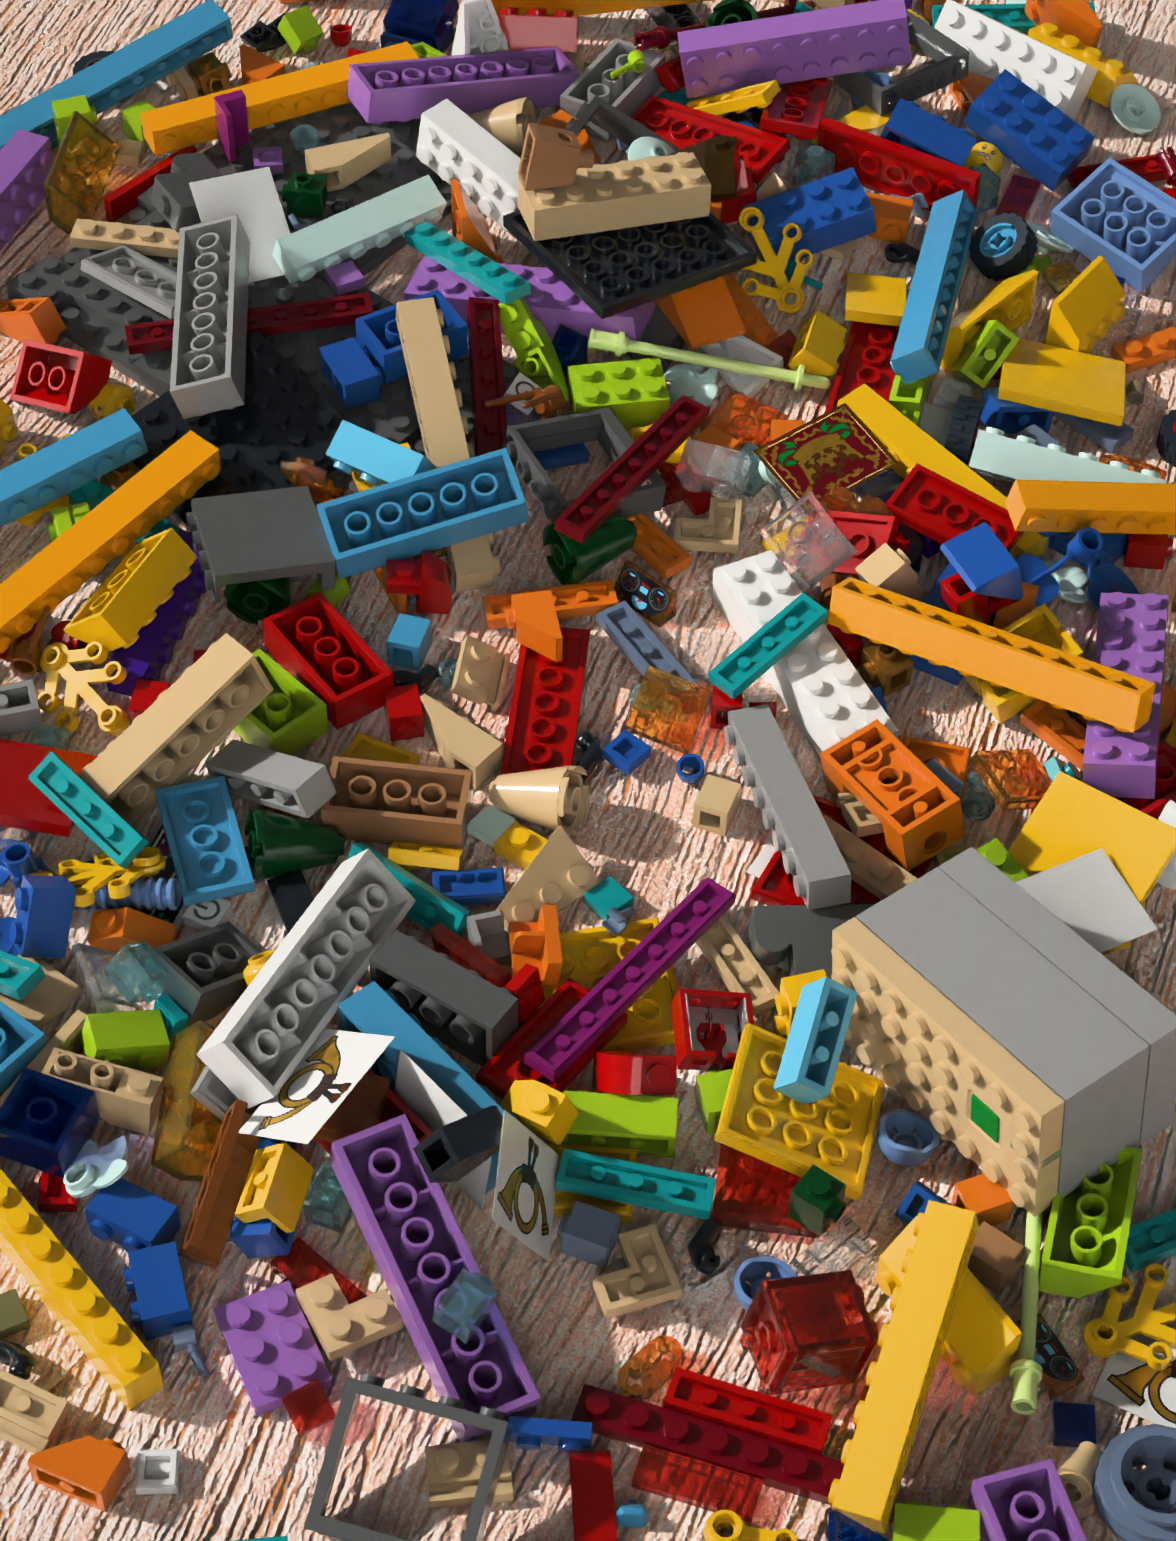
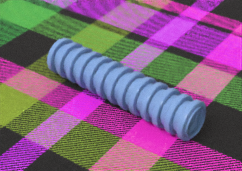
(144, 894)

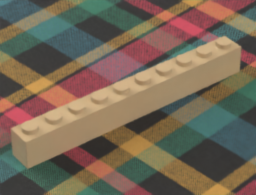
(442, 425)

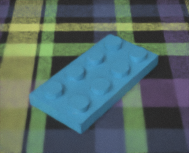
(204, 840)

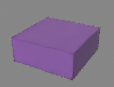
(269, 157)
(344, 278)

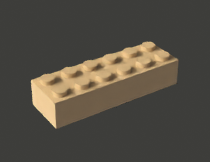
(619, 197)
(178, 728)

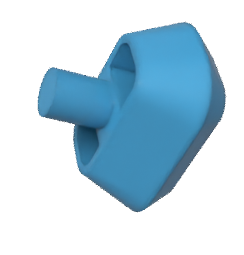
(632, 1515)

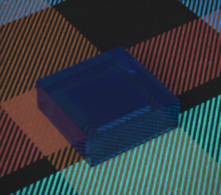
(1073, 1424)

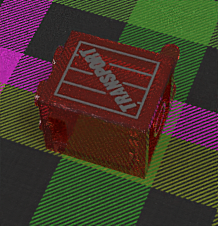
(808, 1332)

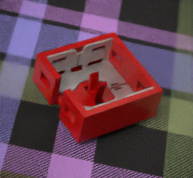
(714, 1016)

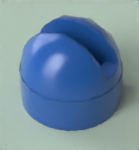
(693, 764)

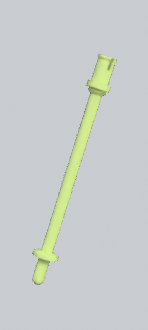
(622, 344)
(1026, 1371)

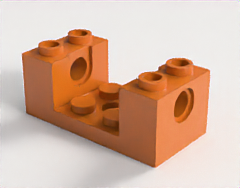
(916, 811)

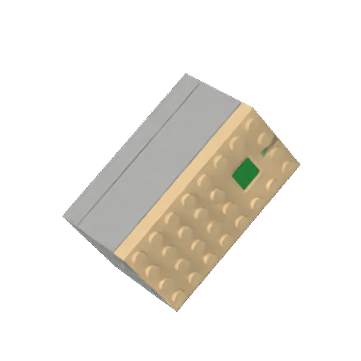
(1006, 1029)

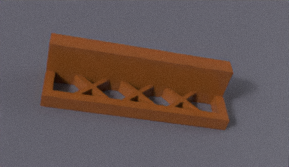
(220, 1189)

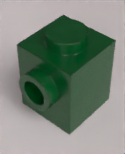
(305, 194)
(817, 1200)

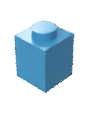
(409, 641)

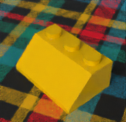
(1086, 309)

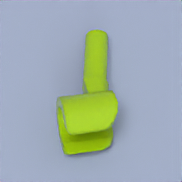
(635, 63)

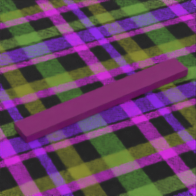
(629, 980)

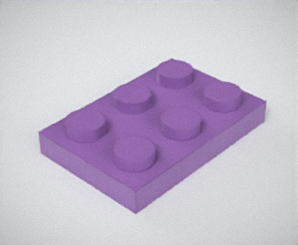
(271, 1346)

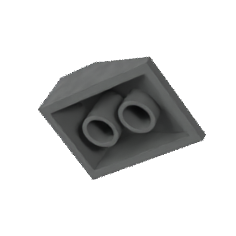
(207, 970)

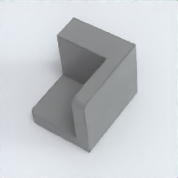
(487, 934)

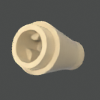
(1079, 1472)

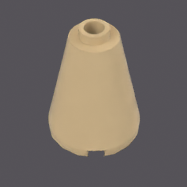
(508, 122)
(543, 796)

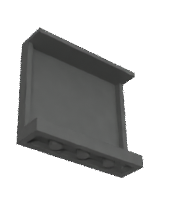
(259, 538)

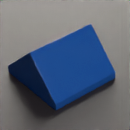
(984, 563)

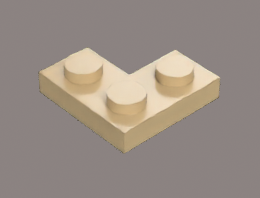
(717, 533)
(646, 1279)
(343, 1325)

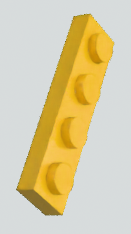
(737, 100)

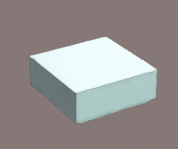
(489, 824)

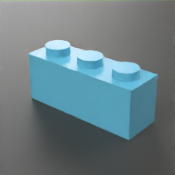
(374, 456)
(815, 1041)

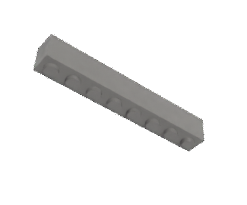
(788, 808)

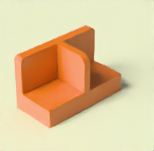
(538, 945)

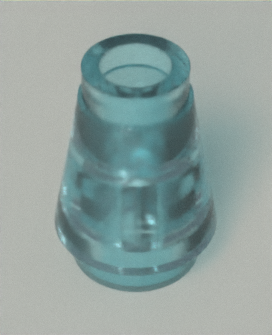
(976, 799)

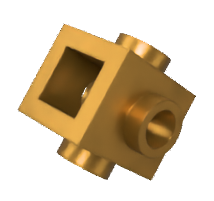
(209, 74)
(885, 668)

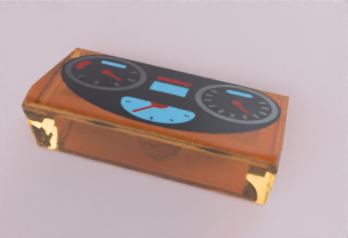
(646, 594)
(1058, 1368)

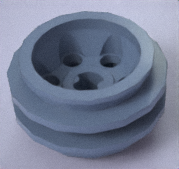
(1150, 1509)

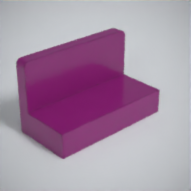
(231, 122)

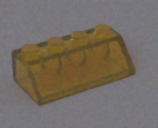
(79, 173)
(184, 1125)

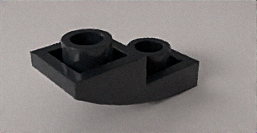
(263, 36)
(290, 896)

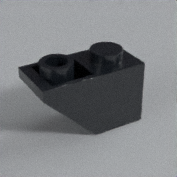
(461, 1145)

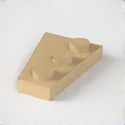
(554, 877)

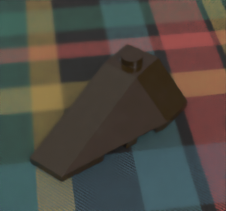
(720, 163)

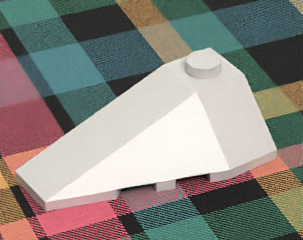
(478, 29)

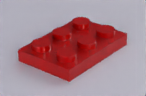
(867, 534)

